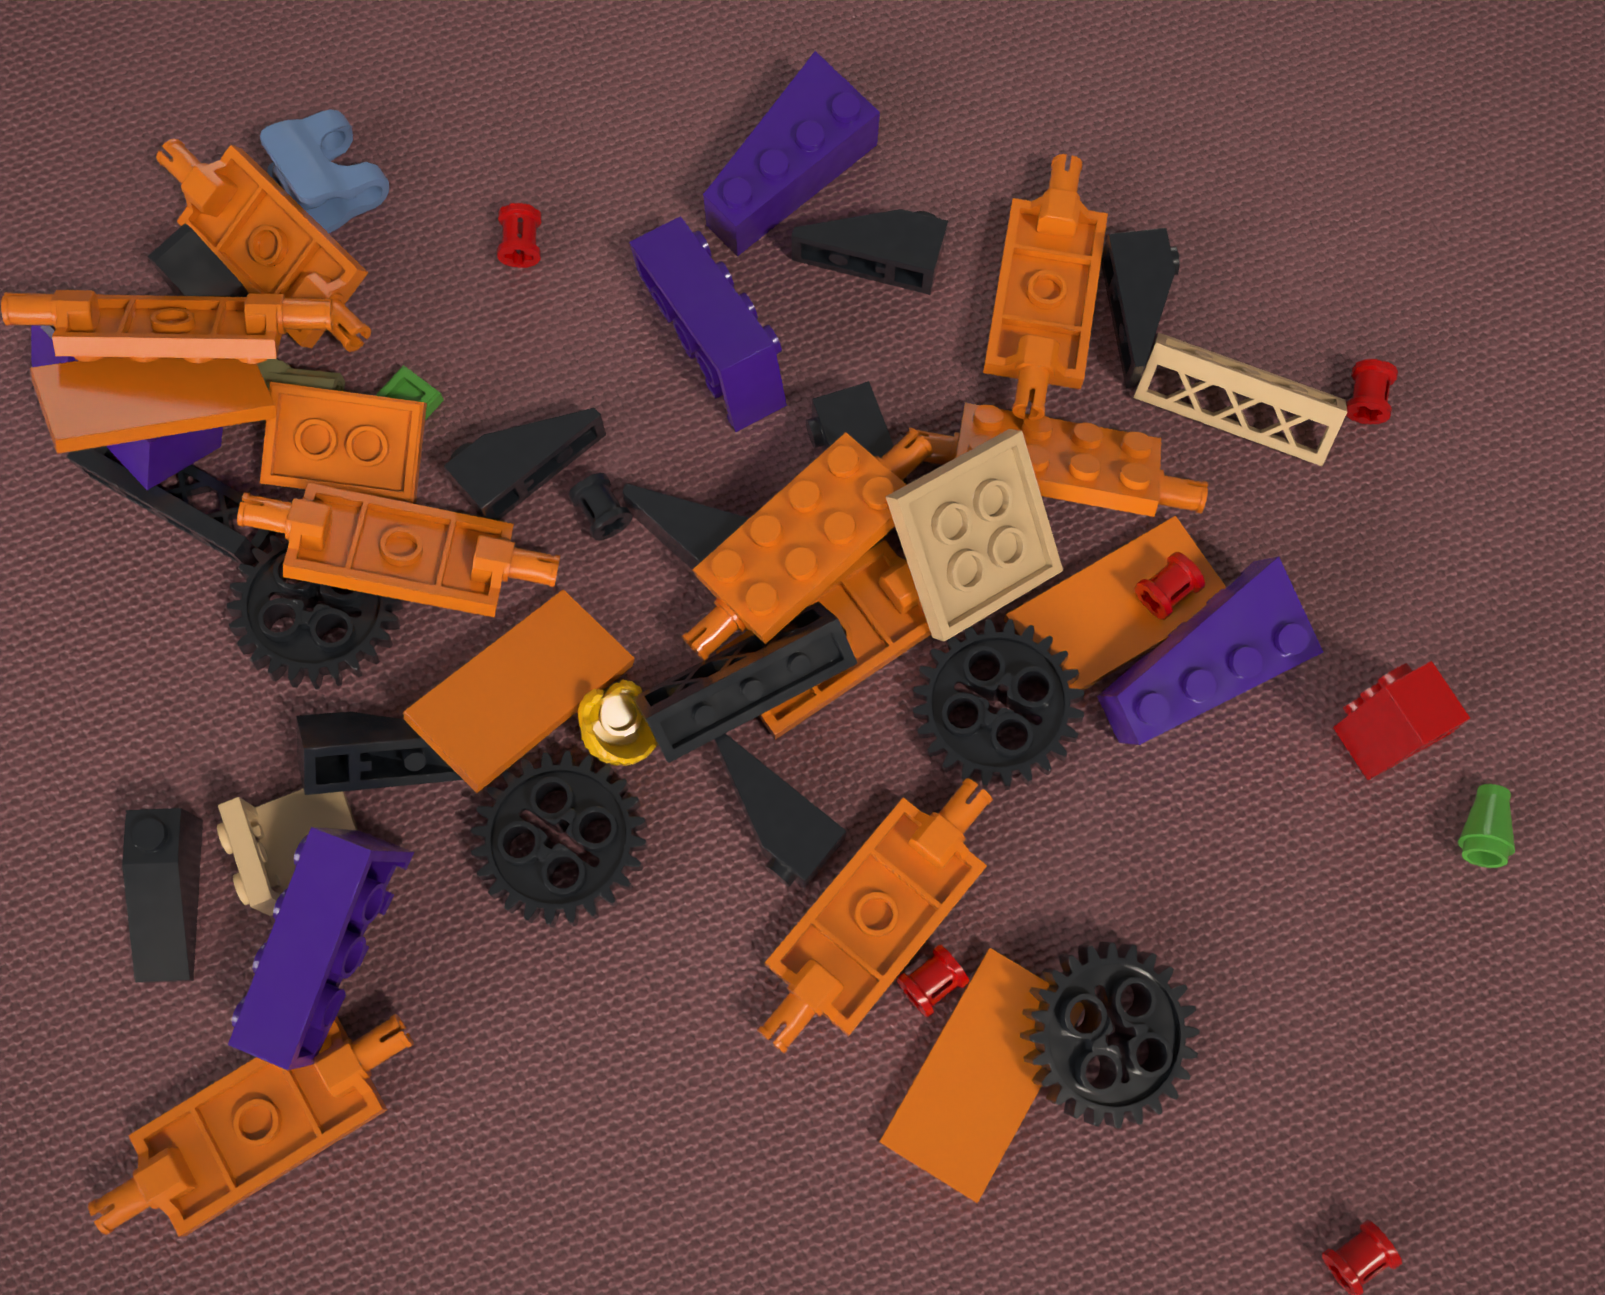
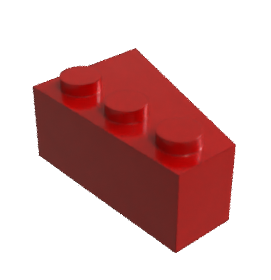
(1399, 718)

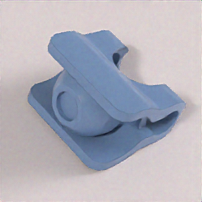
(304, 168)

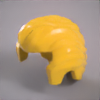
(614, 726)

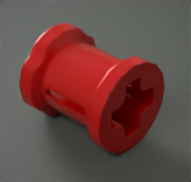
(530, 252)
(1371, 391)
(1170, 585)
(933, 980)
(1362, 1258)

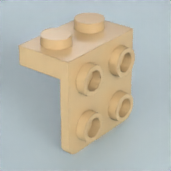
(268, 836)

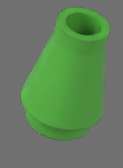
(1488, 830)

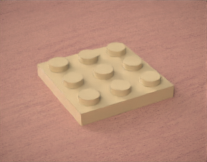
(975, 534)

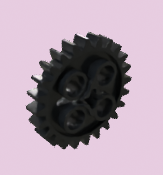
(301, 646)
(977, 746)
(531, 877)
(1067, 1050)

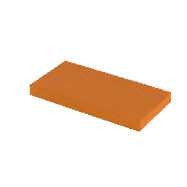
(137, 401)
(1098, 610)
(518, 690)
(973, 1081)

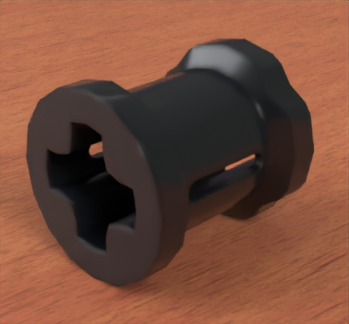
(600, 506)

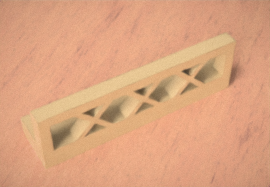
(1249, 382)

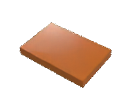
(343, 441)

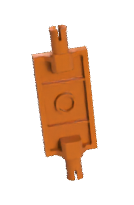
(266, 237)
(1046, 291)
(166, 326)
(1079, 461)
(802, 540)
(397, 548)
(881, 622)
(875, 916)
(251, 1130)

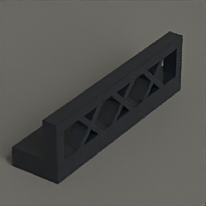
(174, 511)
(744, 682)

